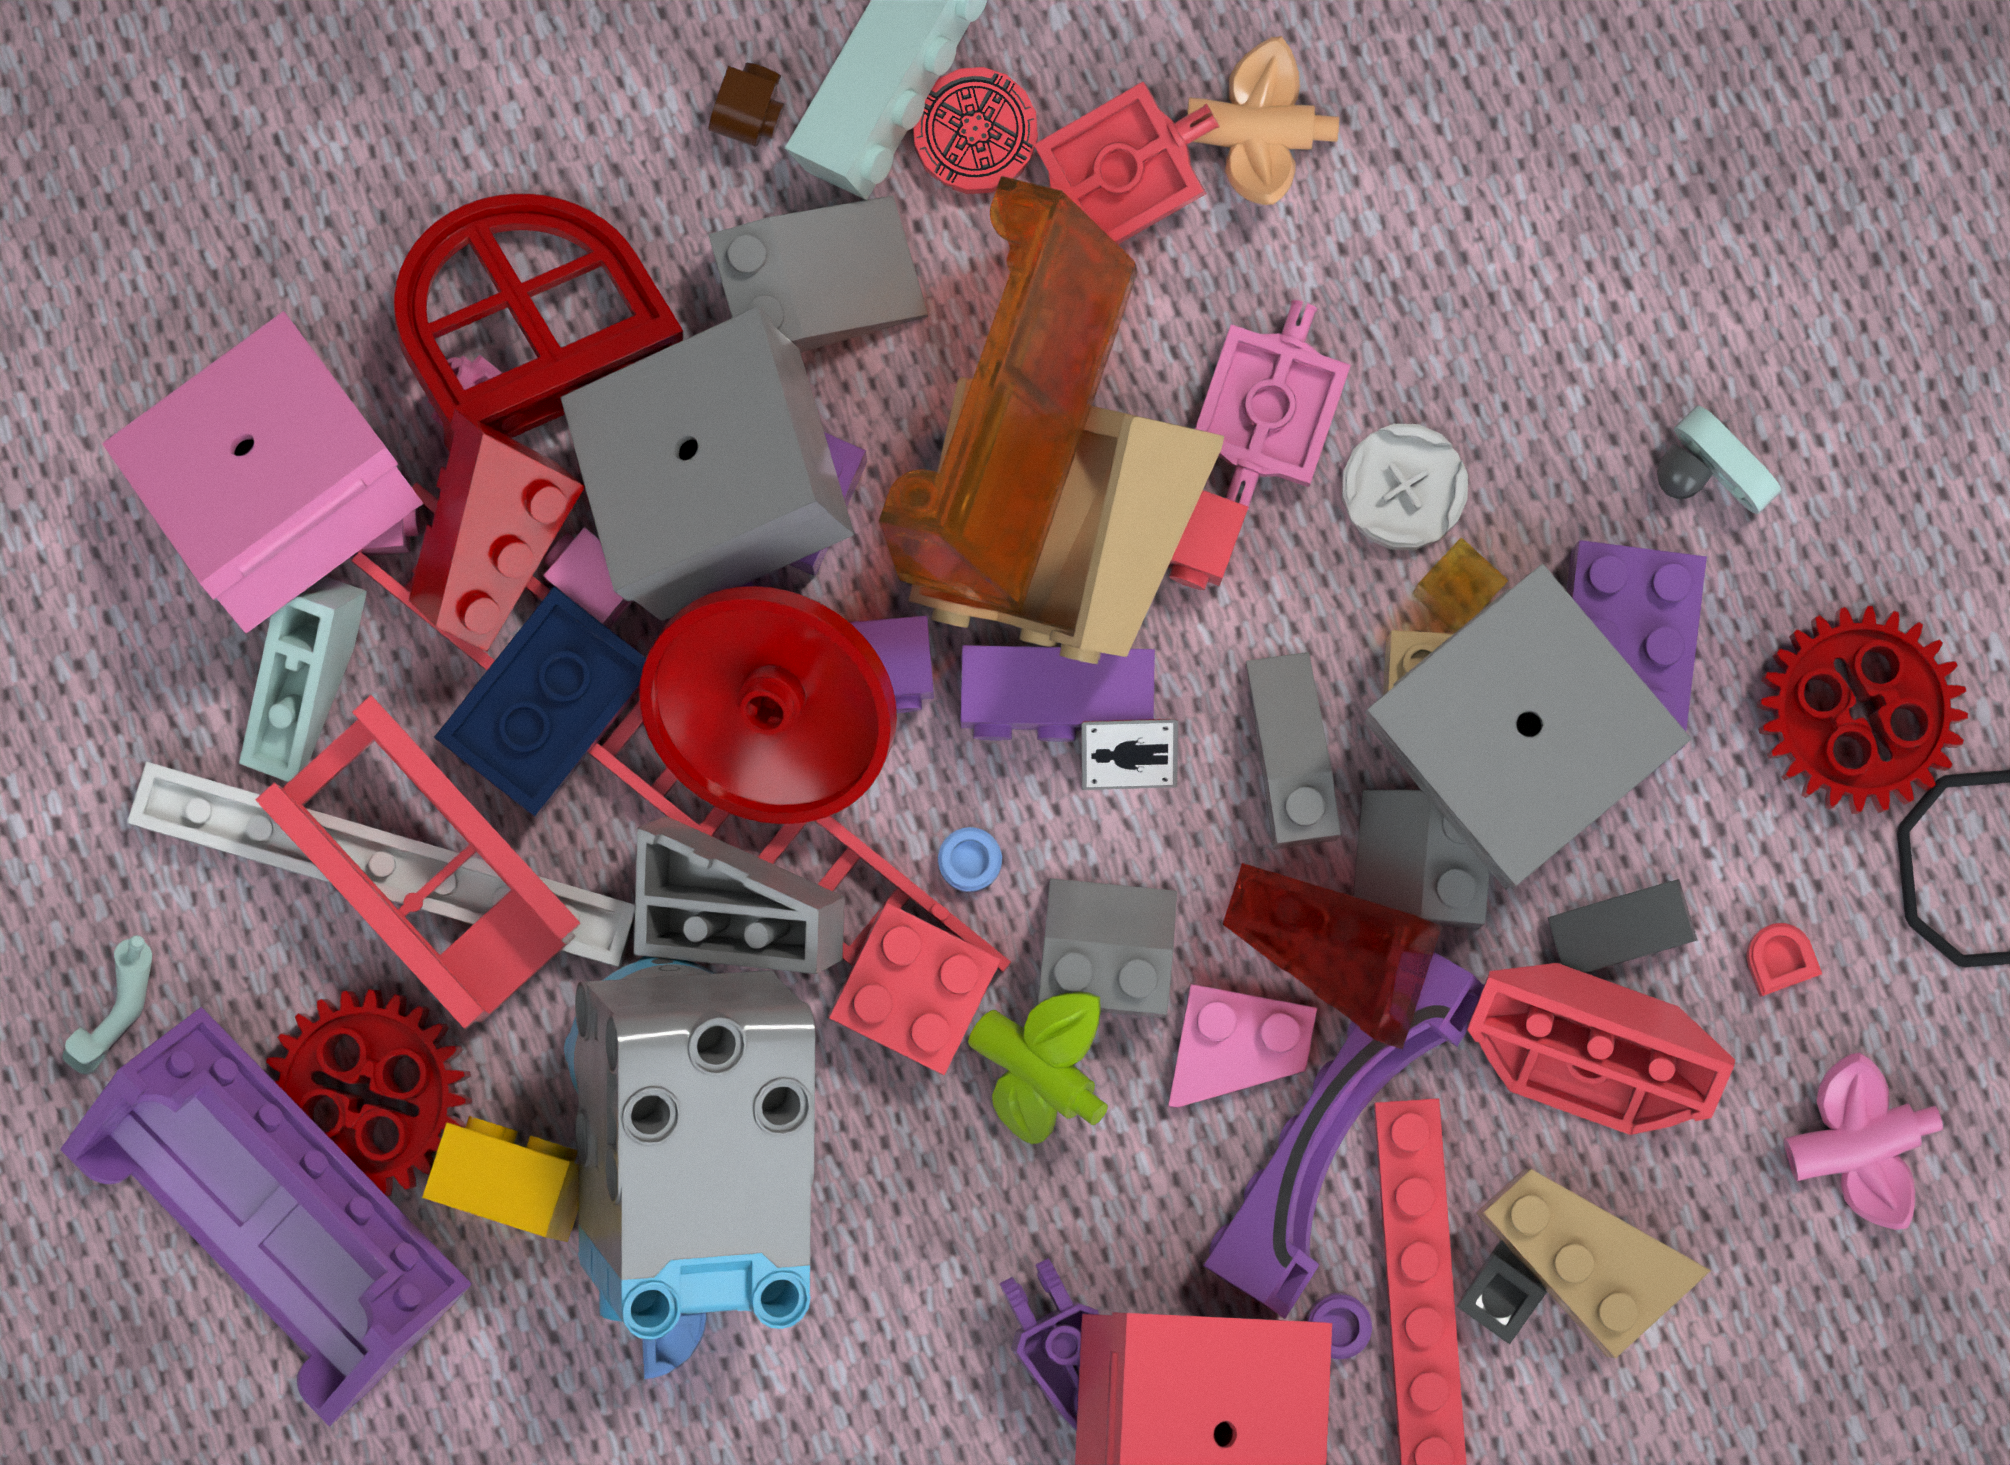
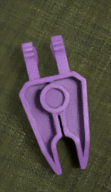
(1052, 1343)

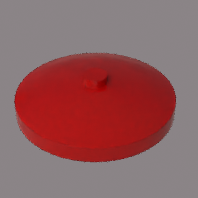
(768, 705)

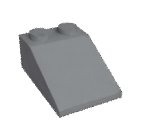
(822, 271)

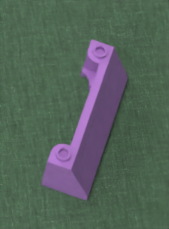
(271, 1206)

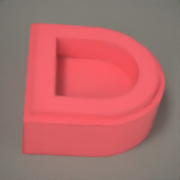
(1780, 958)

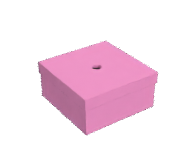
(262, 473)

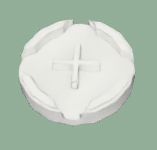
(1404, 486)

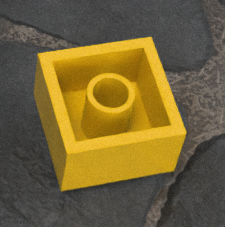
(505, 1182)

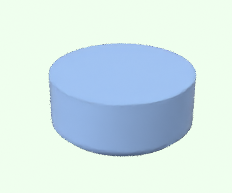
(969, 859)

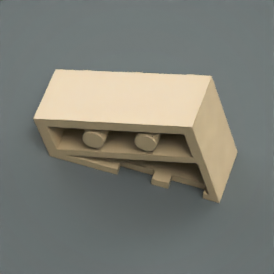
(1588, 1260)

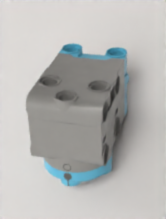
(693, 1143)

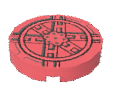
(976, 130)

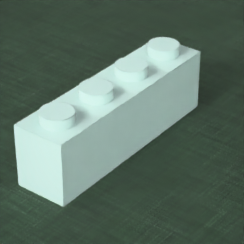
(878, 89)

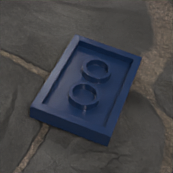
(544, 702)

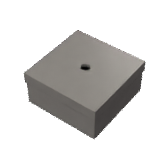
(706, 465)
(1525, 727)

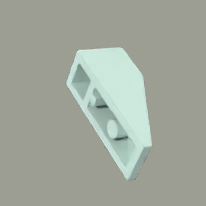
(300, 675)

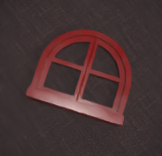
(533, 390)

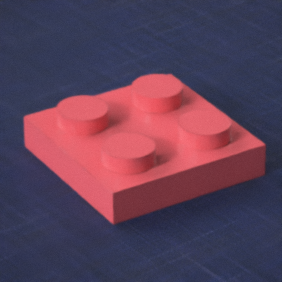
(914, 988)

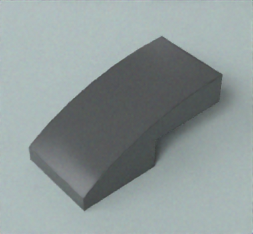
(1623, 928)
(1502, 1294)

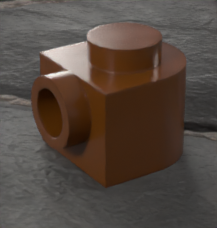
(747, 105)

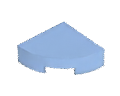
(674, 1348)

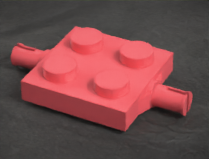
(1127, 162)

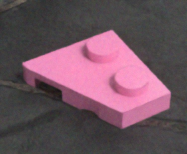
(1237, 1043)

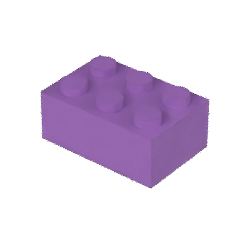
(1646, 609)

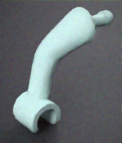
(132, 968)

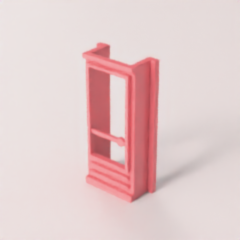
(498, 949)

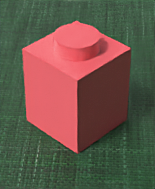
(1207, 541)

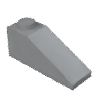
(1293, 751)

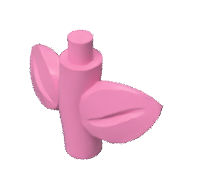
(1864, 1142)

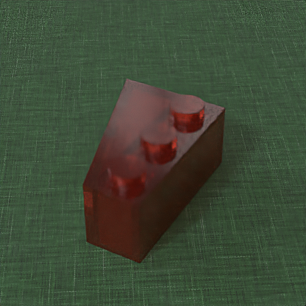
(1341, 947)

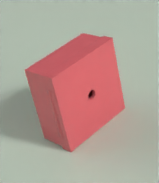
(1202, 1391)

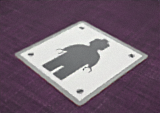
(1129, 754)

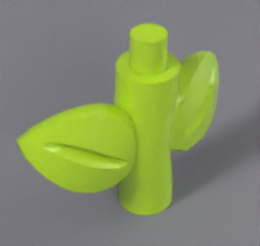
(1042, 1064)

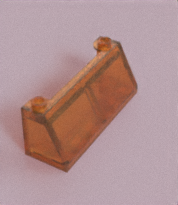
(993, 503)

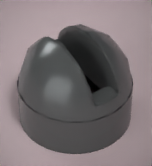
(1682, 473)

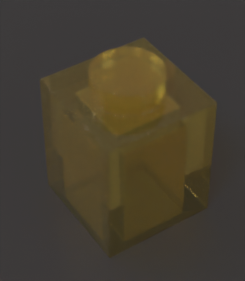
(1459, 585)

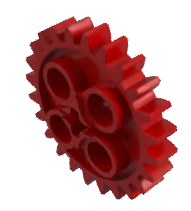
(1913, 685)
(383, 1040)

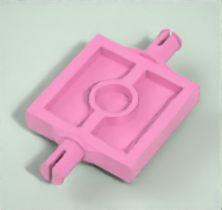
(1272, 403)

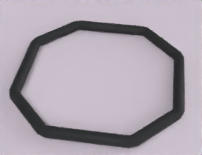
(1907, 875)

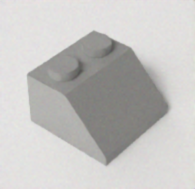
(1417, 861)
(1110, 945)

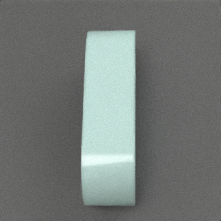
(1727, 459)

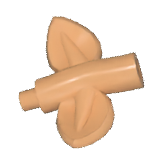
(1264, 122)

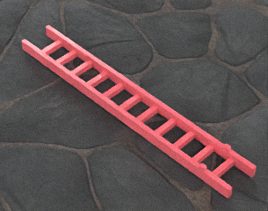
(656, 793)

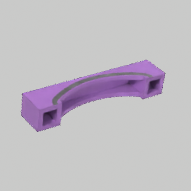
(1269, 1238)

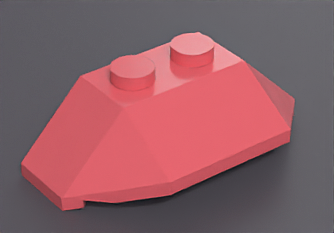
(1598, 1049)

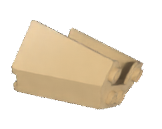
(1108, 538)

